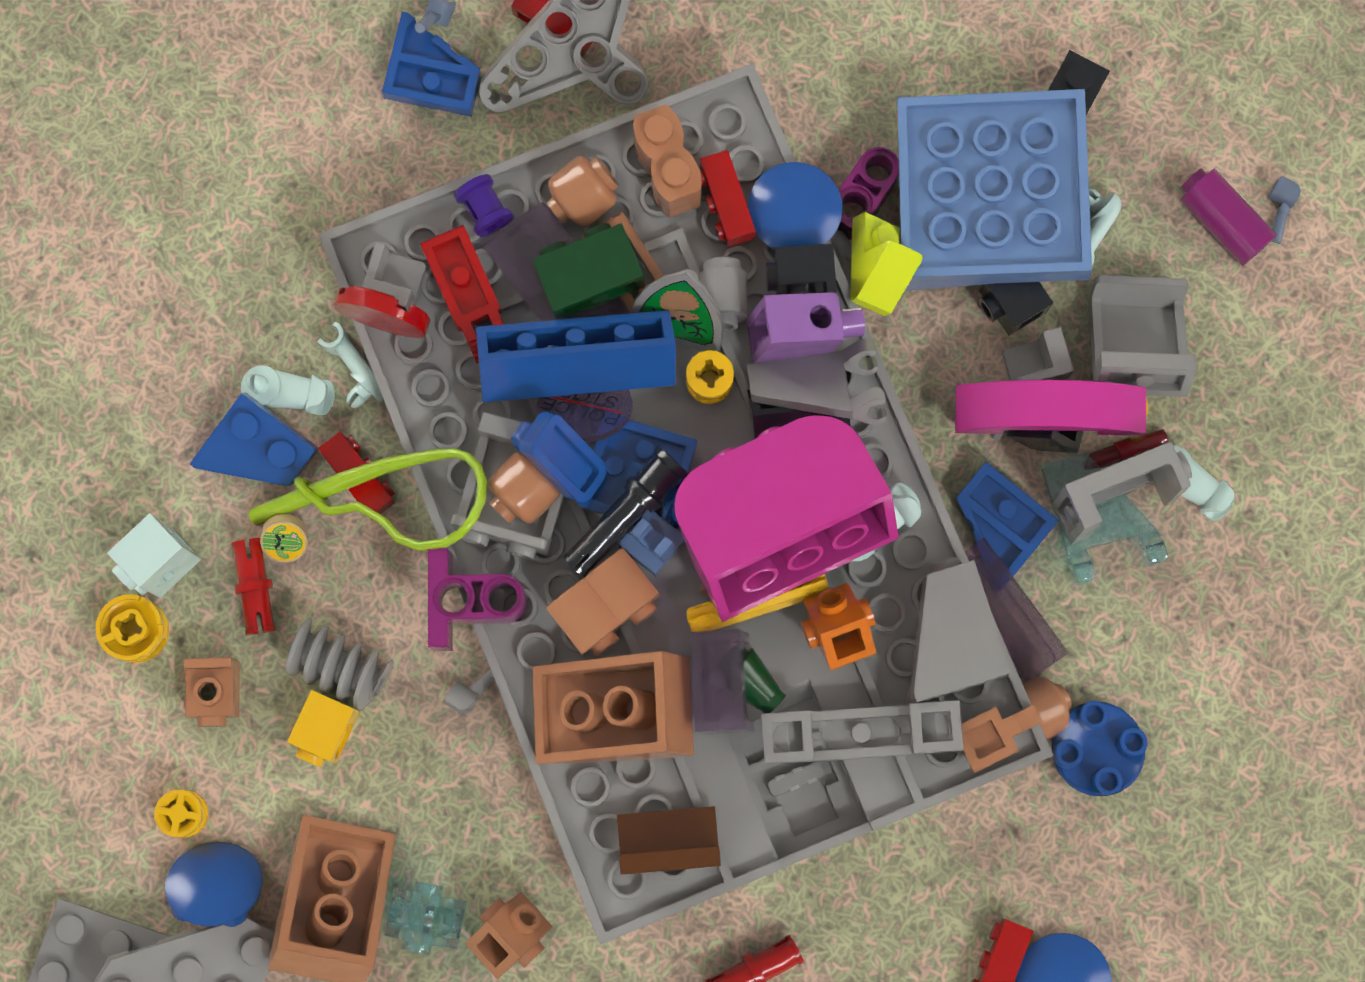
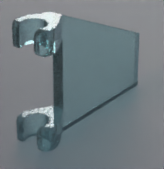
(1119, 518)

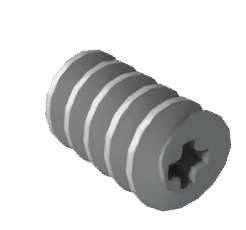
(336, 666)

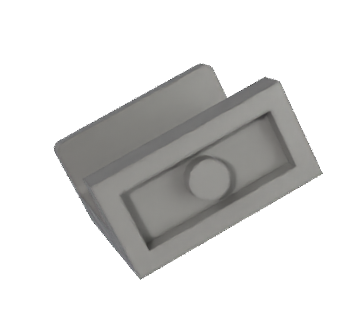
(1141, 333)
(1158, 466)
(521, 538)

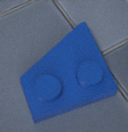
(429, 73)
(255, 445)
(1004, 516)

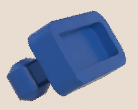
(561, 456)

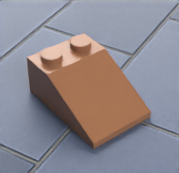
(613, 709)
(332, 902)

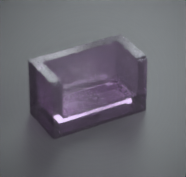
(719, 681)

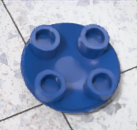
(795, 206)
(1099, 749)
(214, 885)
(1063, 959)

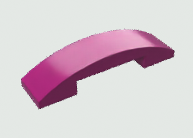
(1050, 406)

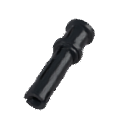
(641, 495)

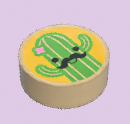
(284, 538)

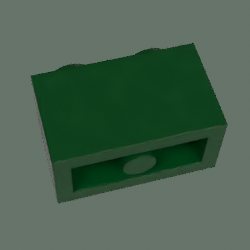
(588, 271)

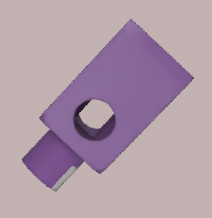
(800, 326)

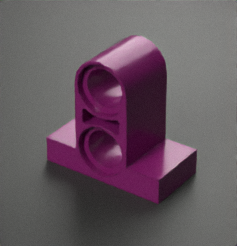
(866, 191)
(478, 606)

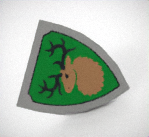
(691, 307)

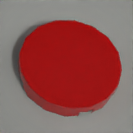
(381, 311)

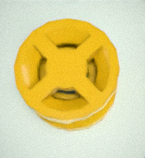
(709, 388)
(171, 812)

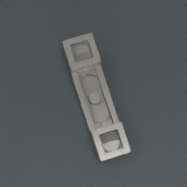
(862, 732)

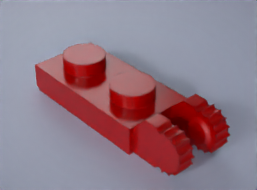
(462, 282)

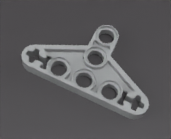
(561, 56)

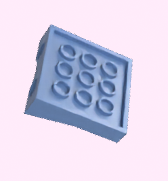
(995, 187)

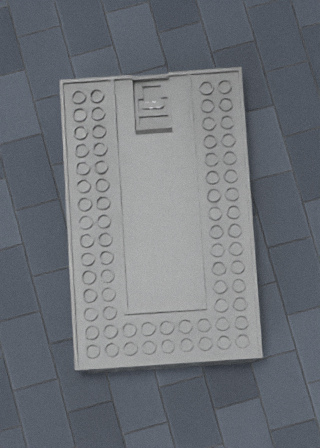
(434, 397)

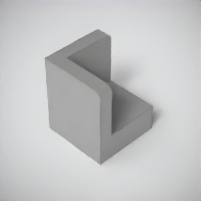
(395, 275)
(1040, 359)

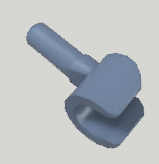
(436, 12)
(1286, 194)

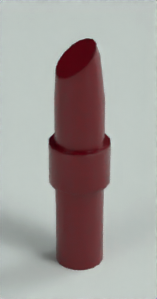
(1128, 448)

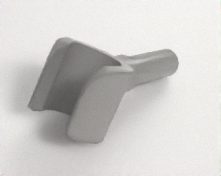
(463, 698)

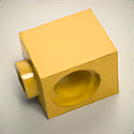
(322, 729)

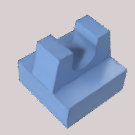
(652, 542)

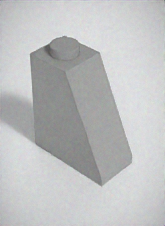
(954, 634)

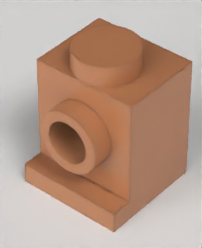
(225, 676)

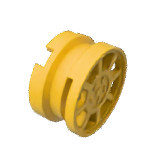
(132, 628)

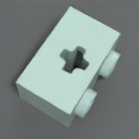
(152, 557)

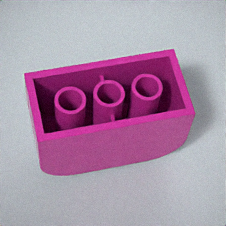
(782, 511)

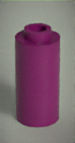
(1226, 215)

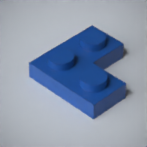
(628, 454)

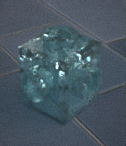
(424, 918)

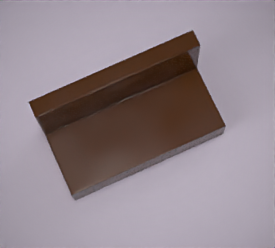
(668, 840)

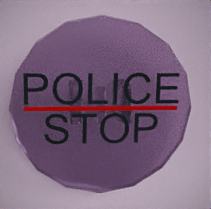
(591, 414)

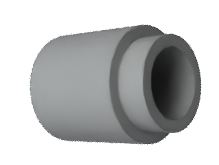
(728, 288)

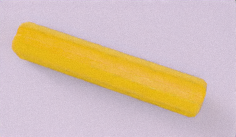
(705, 617)

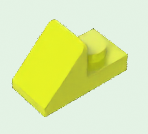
(879, 264)

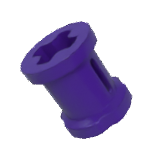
(483, 205)

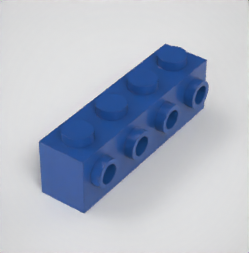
(581, 357)

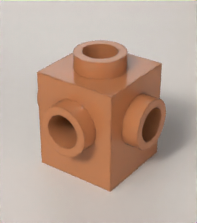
(509, 935)

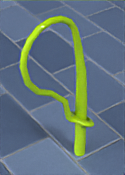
(318, 494)

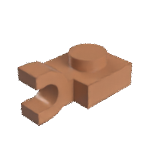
(989, 737)

